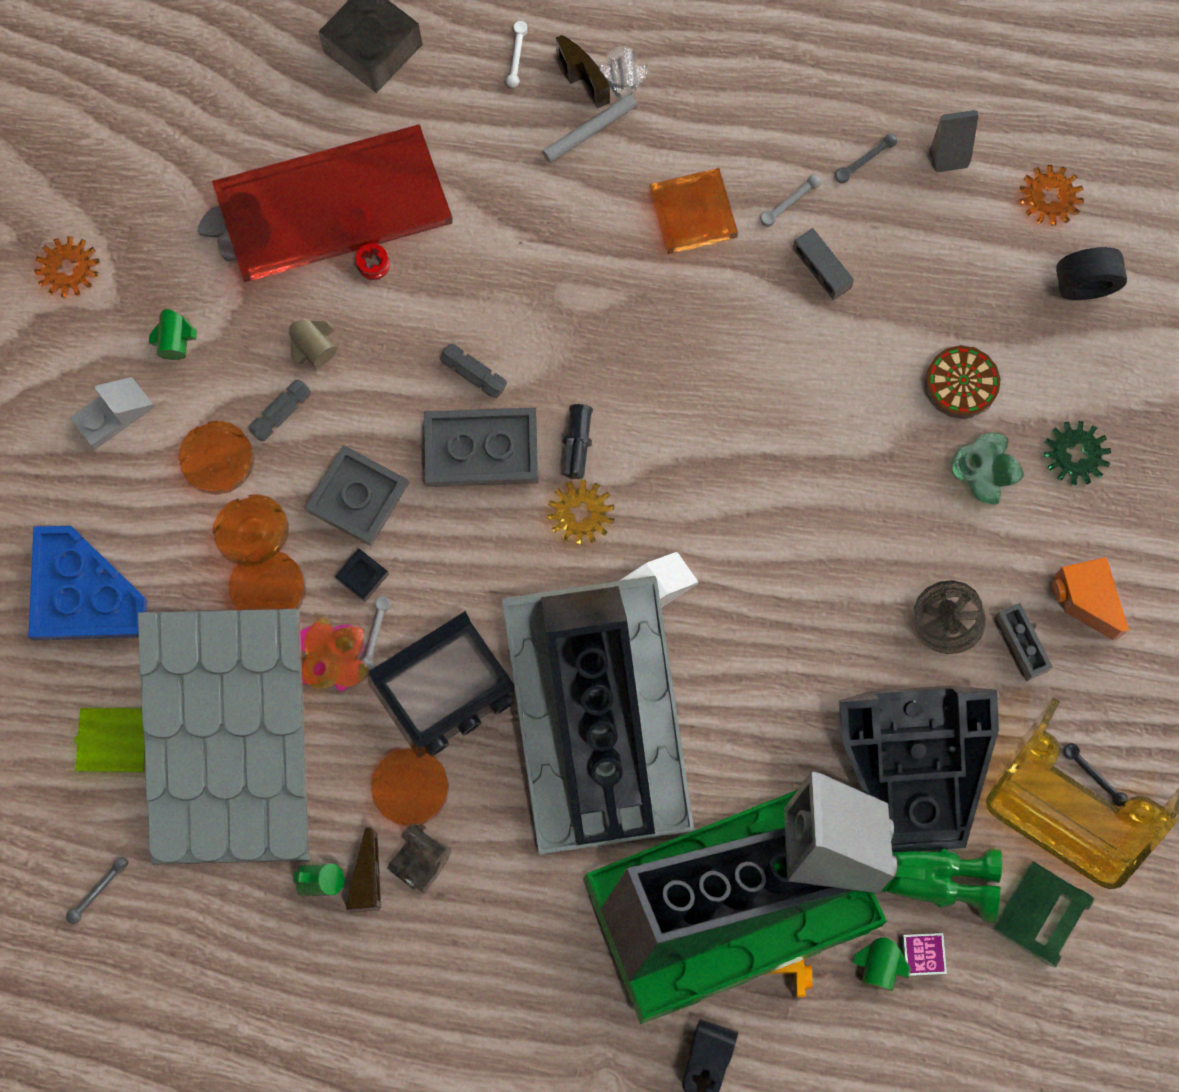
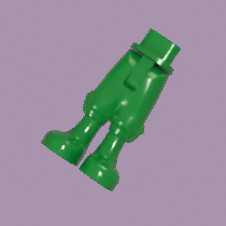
(929, 875)

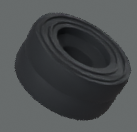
(1091, 273)

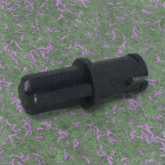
(577, 441)

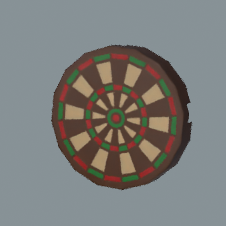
(962, 382)

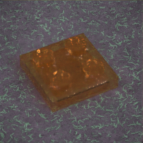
(693, 211)

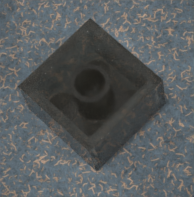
(371, 40)

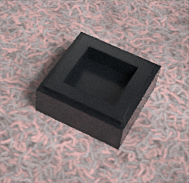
(362, 575)

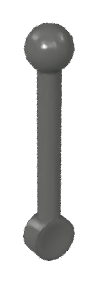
(843, 174)
(74, 915)

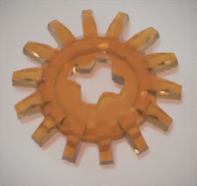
(1048, 181)
(53, 263)

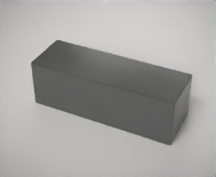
(823, 264)
(1023, 642)

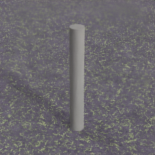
(589, 128)

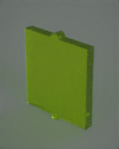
(110, 741)

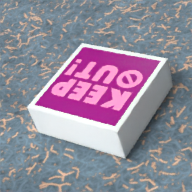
(925, 953)

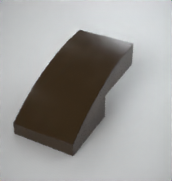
(580, 66)

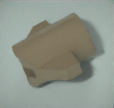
(312, 342)

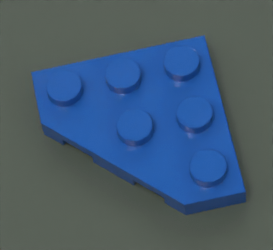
(78, 590)

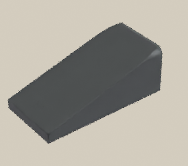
(954, 141)

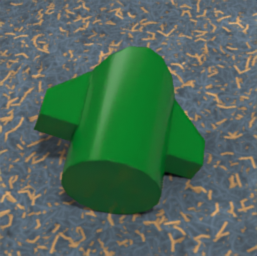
(172, 335)
(319, 880)
(882, 964)

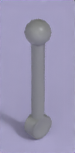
(768, 217)
(382, 605)

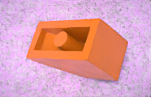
(1091, 596)

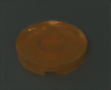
(216, 457)
(251, 530)
(268, 585)
(409, 787)

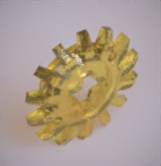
(573, 499)

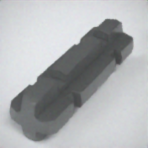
(473, 370)
(279, 410)

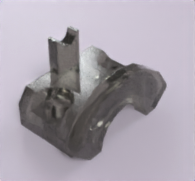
(419, 858)

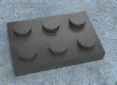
(481, 447)

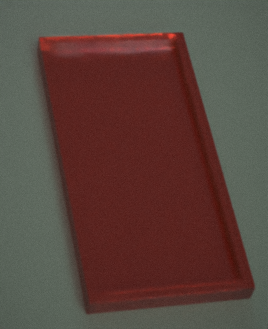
(331, 202)

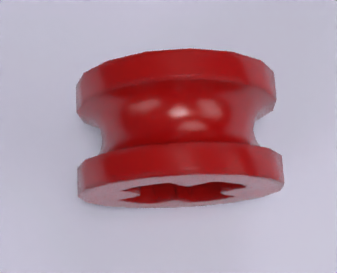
(368, 251)

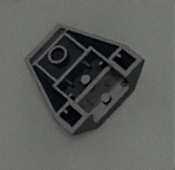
(923, 757)

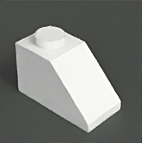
(672, 576)

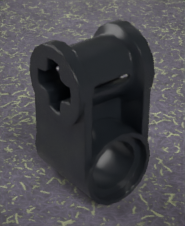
(711, 1053)

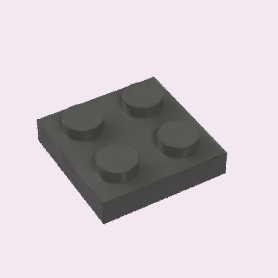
(357, 495)

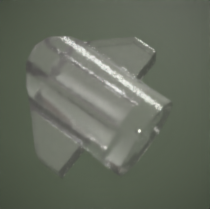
(623, 72)

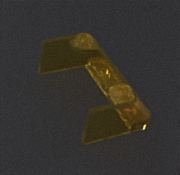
(1071, 819)

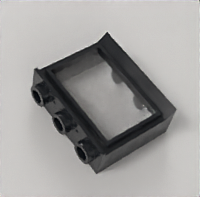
(442, 686)

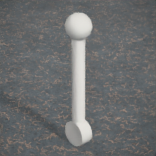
(520, 30)

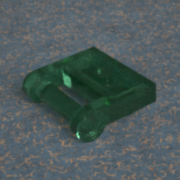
(1030, 908)

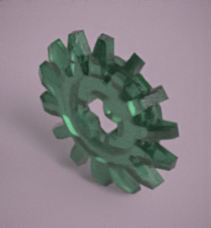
(1091, 448)

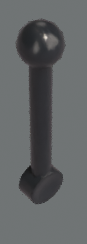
(1072, 752)

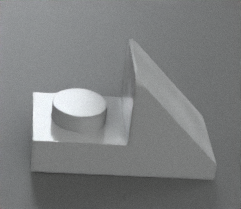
(115, 409)

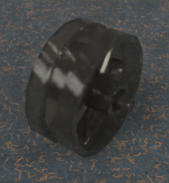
(949, 617)

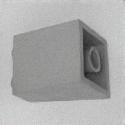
(838, 837)

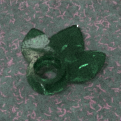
(992, 469)

